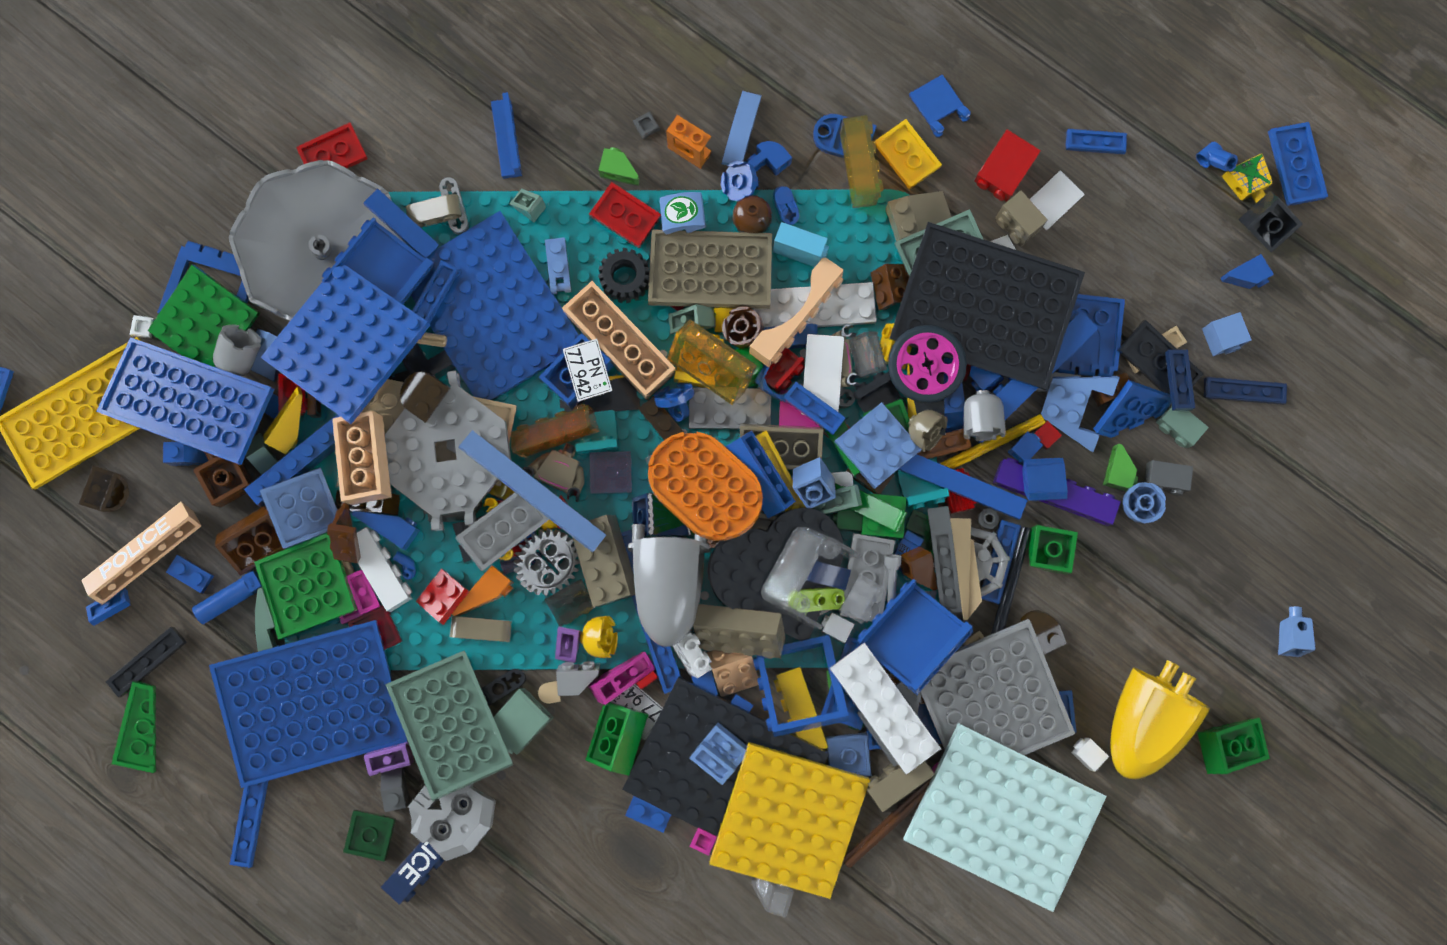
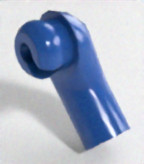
(408, 565)

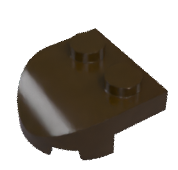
(422, 394)
(104, 490)
(1046, 629)

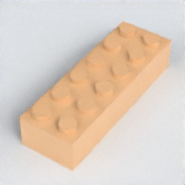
(619, 340)

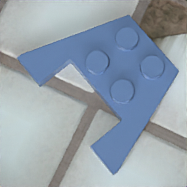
(1068, 401)

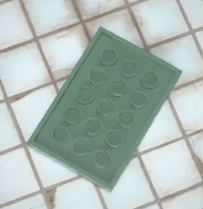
(448, 725)

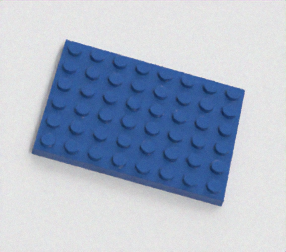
(498, 310)
(307, 703)

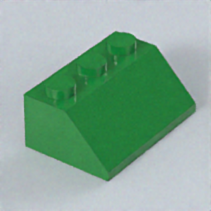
(616, 738)

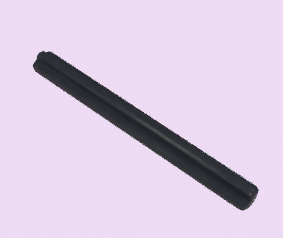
(1012, 579)

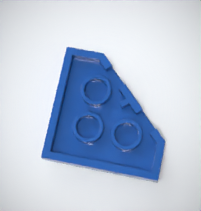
(1131, 408)

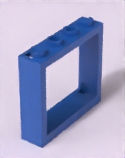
(812, 722)

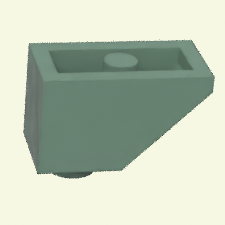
(699, 314)

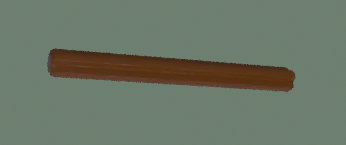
(885, 826)

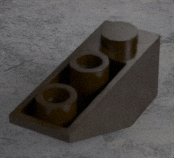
(386, 506)

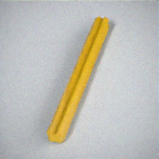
(989, 445)

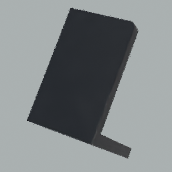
(417, 362)

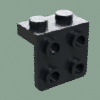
(877, 391)

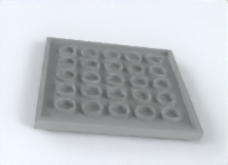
(999, 691)

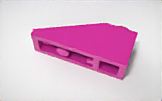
(621, 678)

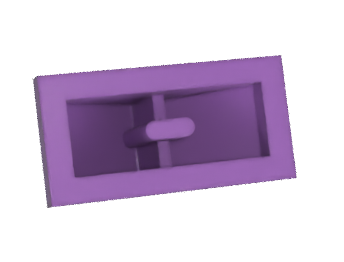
(567, 644)

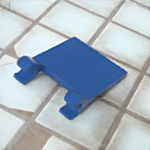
(936, 102)

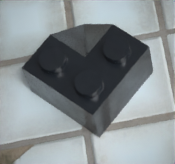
(1270, 221)

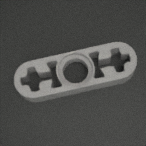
(455, 190)

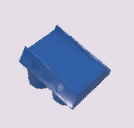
(1044, 479)

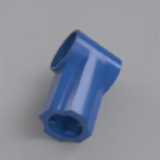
(1217, 157)

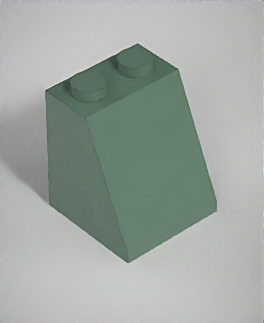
(521, 720)

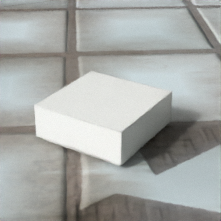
(140, 326)

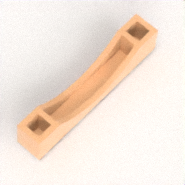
(771, 342)

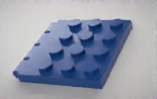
(1101, 348)

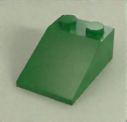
(1233, 746)

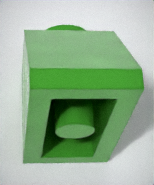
(617, 167)
(1120, 470)

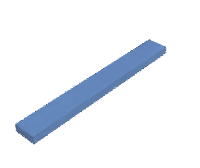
(532, 491)

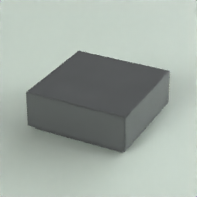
(646, 125)

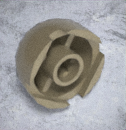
(925, 428)

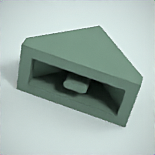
(528, 204)
(261, 454)

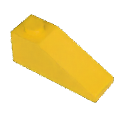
(284, 429)

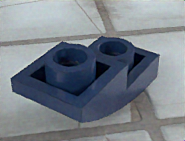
(829, 575)

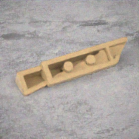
(966, 566)

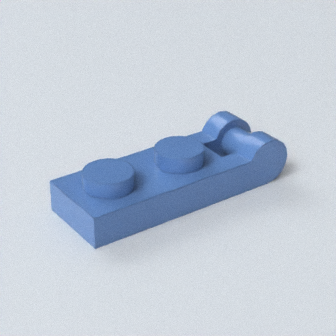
(558, 265)

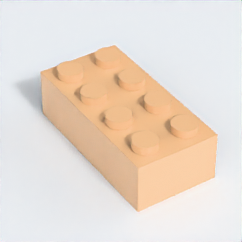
(362, 458)

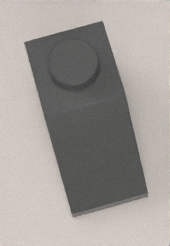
(394, 790)

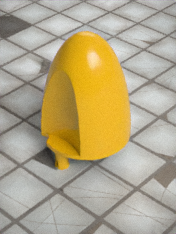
(1153, 721)

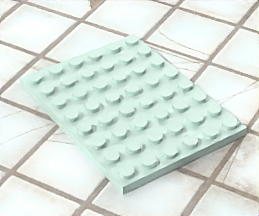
(1004, 817)

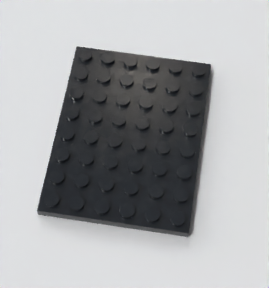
(994, 299)
(677, 784)

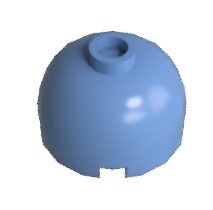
(1144, 502)

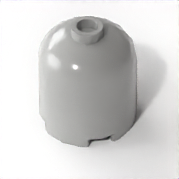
(236, 349)
(984, 417)

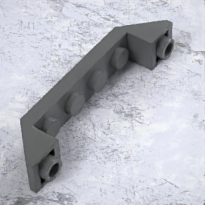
(945, 560)

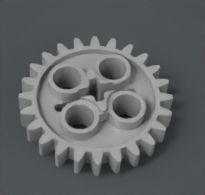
(532, 576)

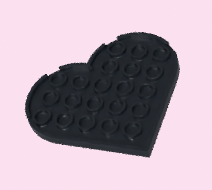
(744, 563)

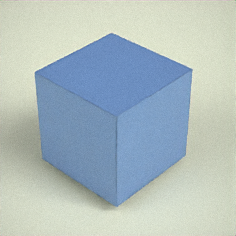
(1226, 334)
(814, 483)

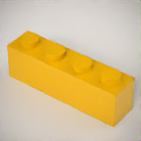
(799, 704)

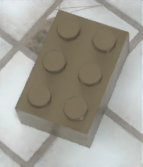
(895, 784)

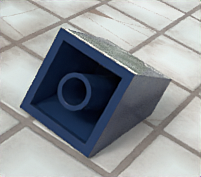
(657, 518)

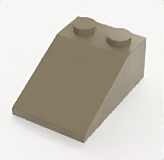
(913, 212)

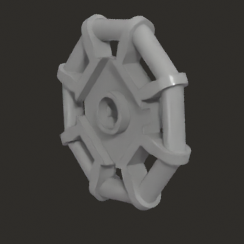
(985, 561)

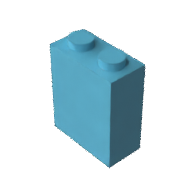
(800, 245)

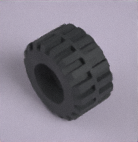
(617, 261)

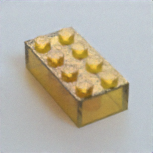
(860, 161)
(711, 362)

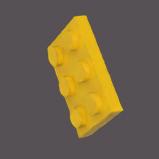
(907, 154)

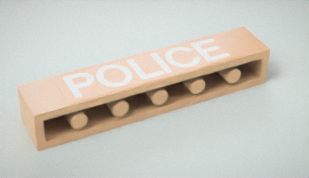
(141, 553)

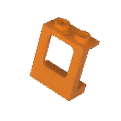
(685, 137)

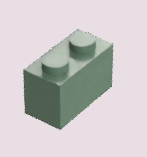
(1182, 426)

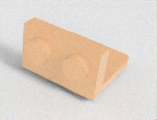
(732, 671)

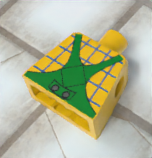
(1249, 178)

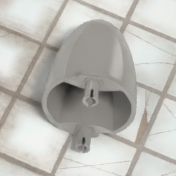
(667, 583)

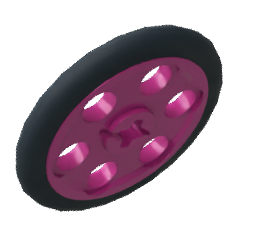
(946, 344)

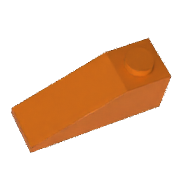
(487, 589)

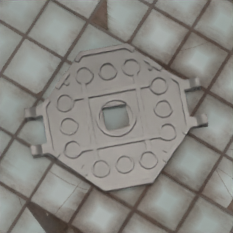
(450, 484)

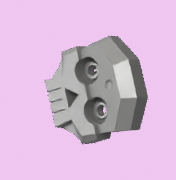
(464, 825)

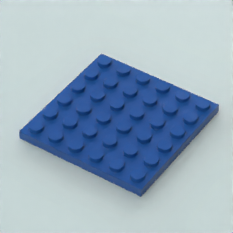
(345, 342)

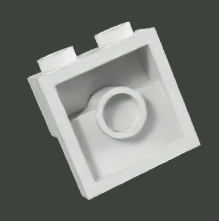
(691, 656)

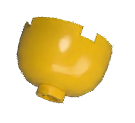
(599, 637)

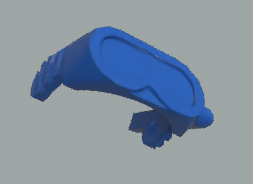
(761, 381)

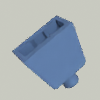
(1296, 634)

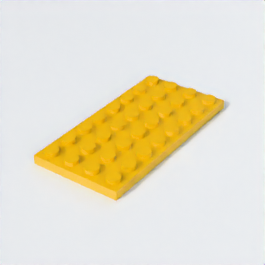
(62, 423)

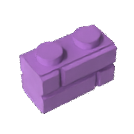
(389, 758)

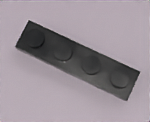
(146, 661)

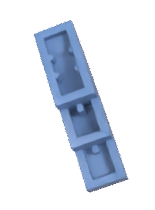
(741, 128)

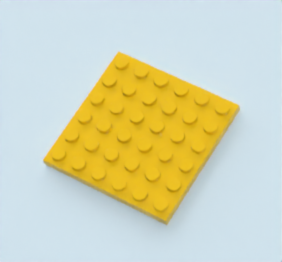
(789, 820)

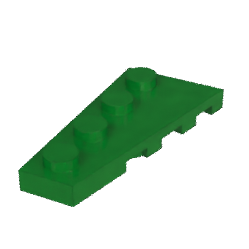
(137, 733)

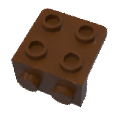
(889, 284)
(344, 536)

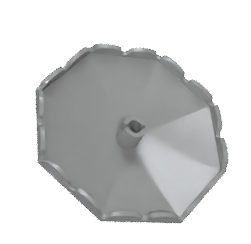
(296, 230)

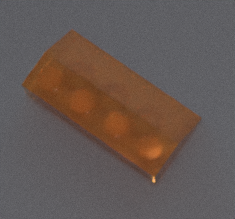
(554, 431)

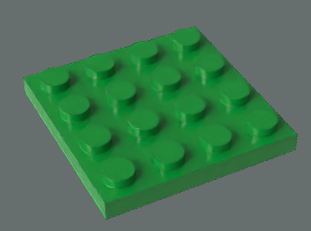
(197, 314)
(305, 587)

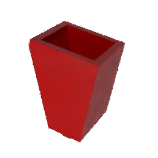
(1006, 166)

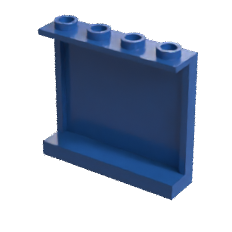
(384, 261)
(914, 636)

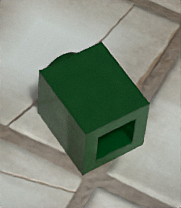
(848, 520)

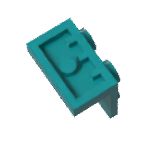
(601, 441)

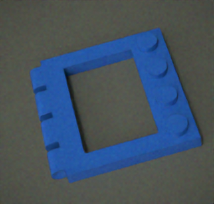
(207, 257)

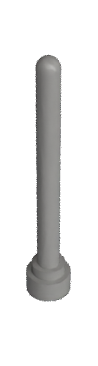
(892, 563)

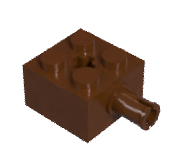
(213, 474)

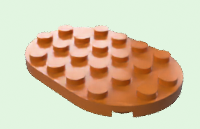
(705, 486)

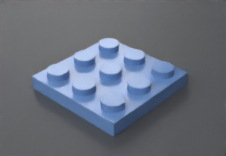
(877, 445)
(300, 507)

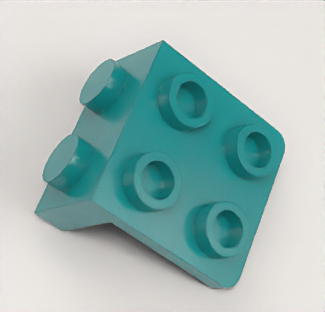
(919, 491)

